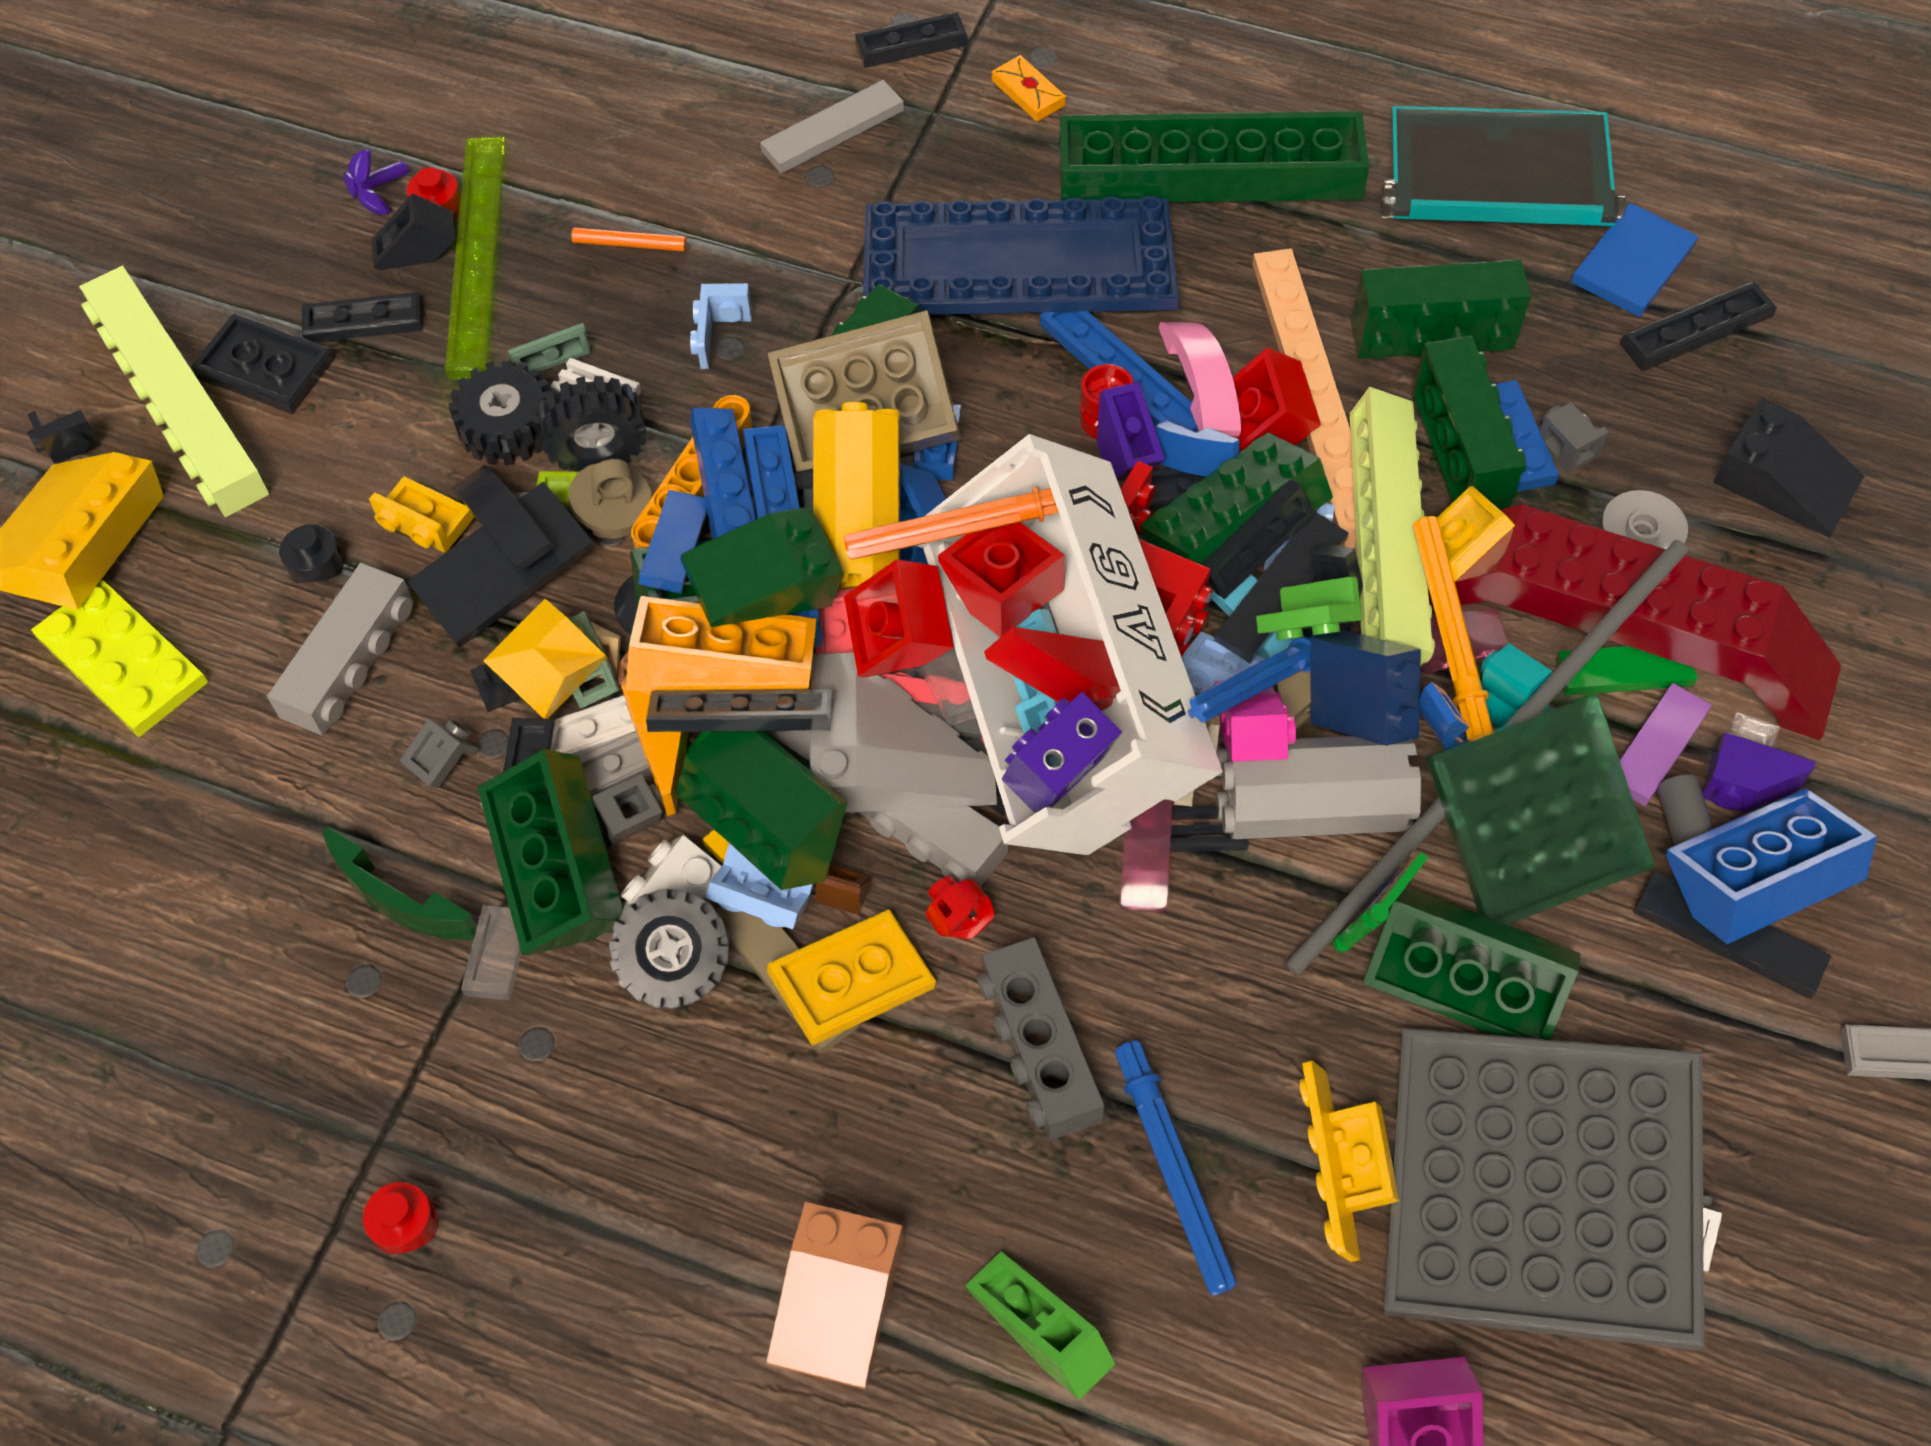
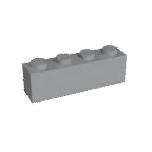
(341, 649)

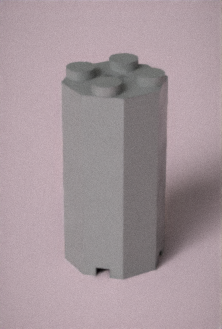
(1321, 790)

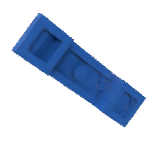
(1442, 716)

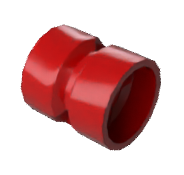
(1093, 382)

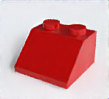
(1274, 399)
(1004, 574)
(898, 619)

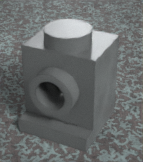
(1571, 437)
(629, 794)

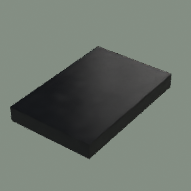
(263, 363)

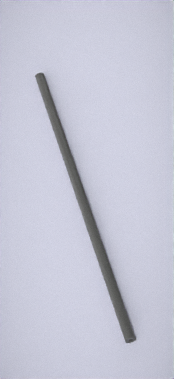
(1534, 705)

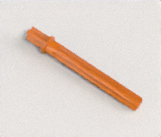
(951, 524)

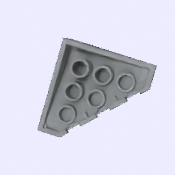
(890, 750)

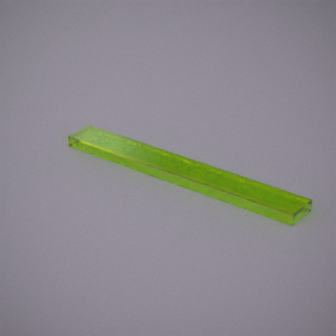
(475, 257)

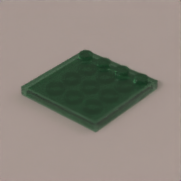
(1540, 811)

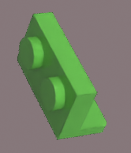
(1313, 606)

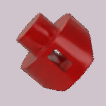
(438, 187)
(952, 908)
(400, 1218)

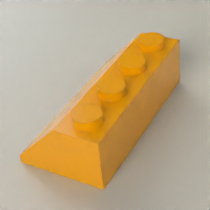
(680, 651)

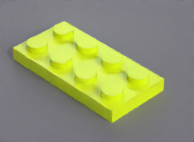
(120, 658)

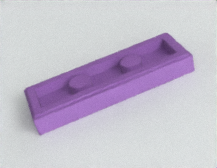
(1662, 741)

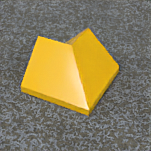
(545, 659)

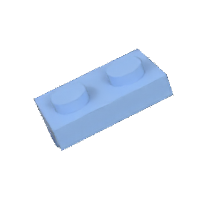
(744, 888)

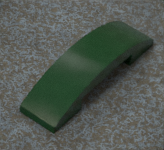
(435, 918)

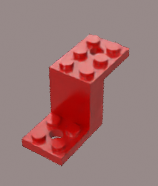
(1178, 580)

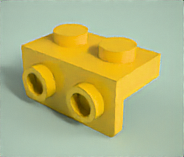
(421, 514)

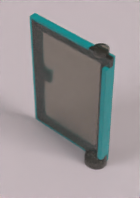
(1501, 166)

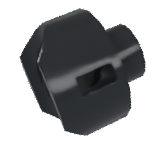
(311, 554)

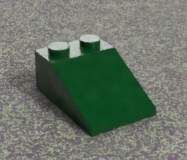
(764, 569)

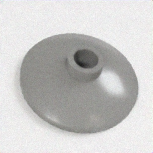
(1645, 513)

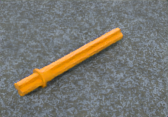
(1452, 627)

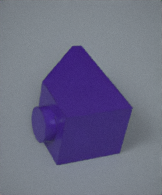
(1126, 430)
(1752, 774)

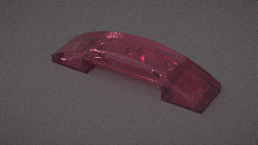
(1147, 860)

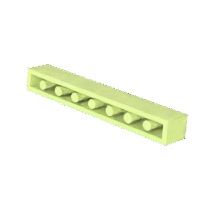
(174, 393)
(1386, 506)

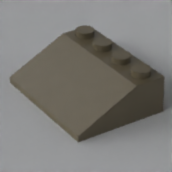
(877, 365)

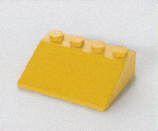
(75, 526)

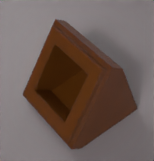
(843, 889)

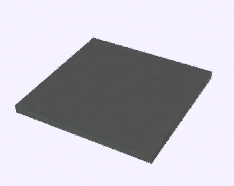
(1549, 1188)

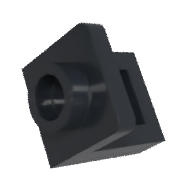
(63, 437)

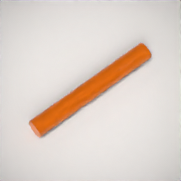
(629, 239)

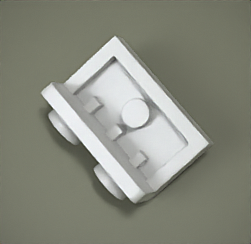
(674, 866)

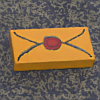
(1028, 88)

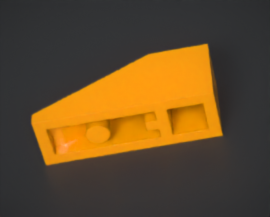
(663, 750)

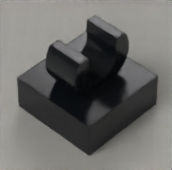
(493, 688)

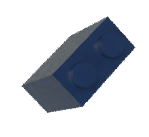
(1365, 687)

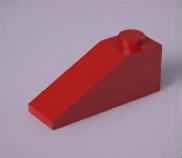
(1057, 664)

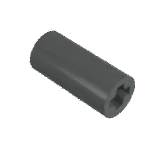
(1684, 808)

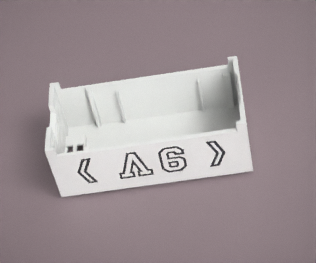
(1103, 599)

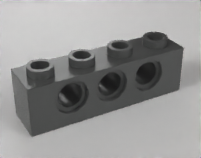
(1023, 969)

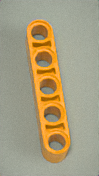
(685, 474)

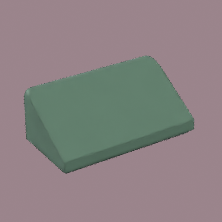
(552, 349)

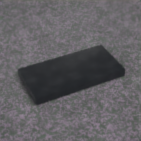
(479, 584)

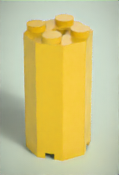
(856, 480)

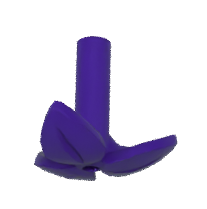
(362, 181)

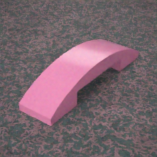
(1208, 375)

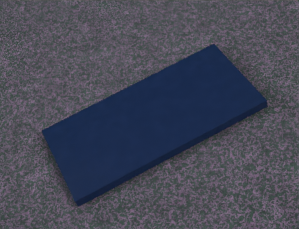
(1023, 255)

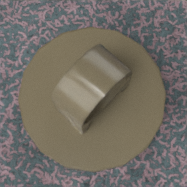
(608, 498)

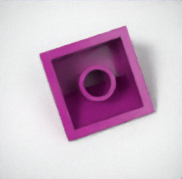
(1423, 1404)

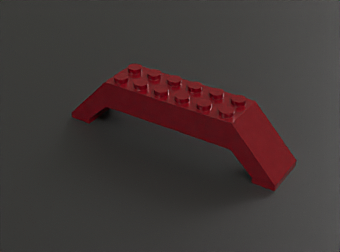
(1693, 617)

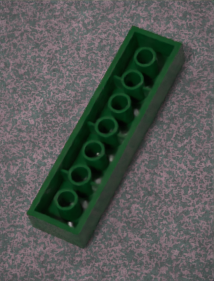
(1214, 156)

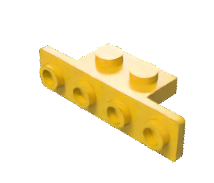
(1352, 1159)

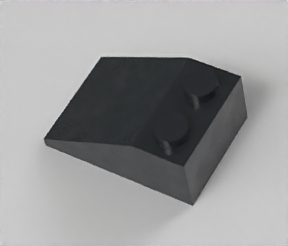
(1789, 469)

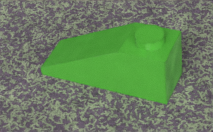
(1042, 1325)

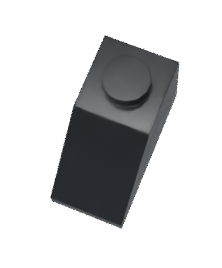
(413, 235)

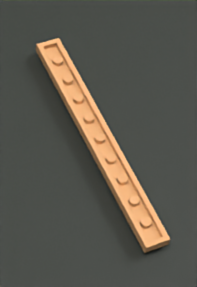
(1299, 338)

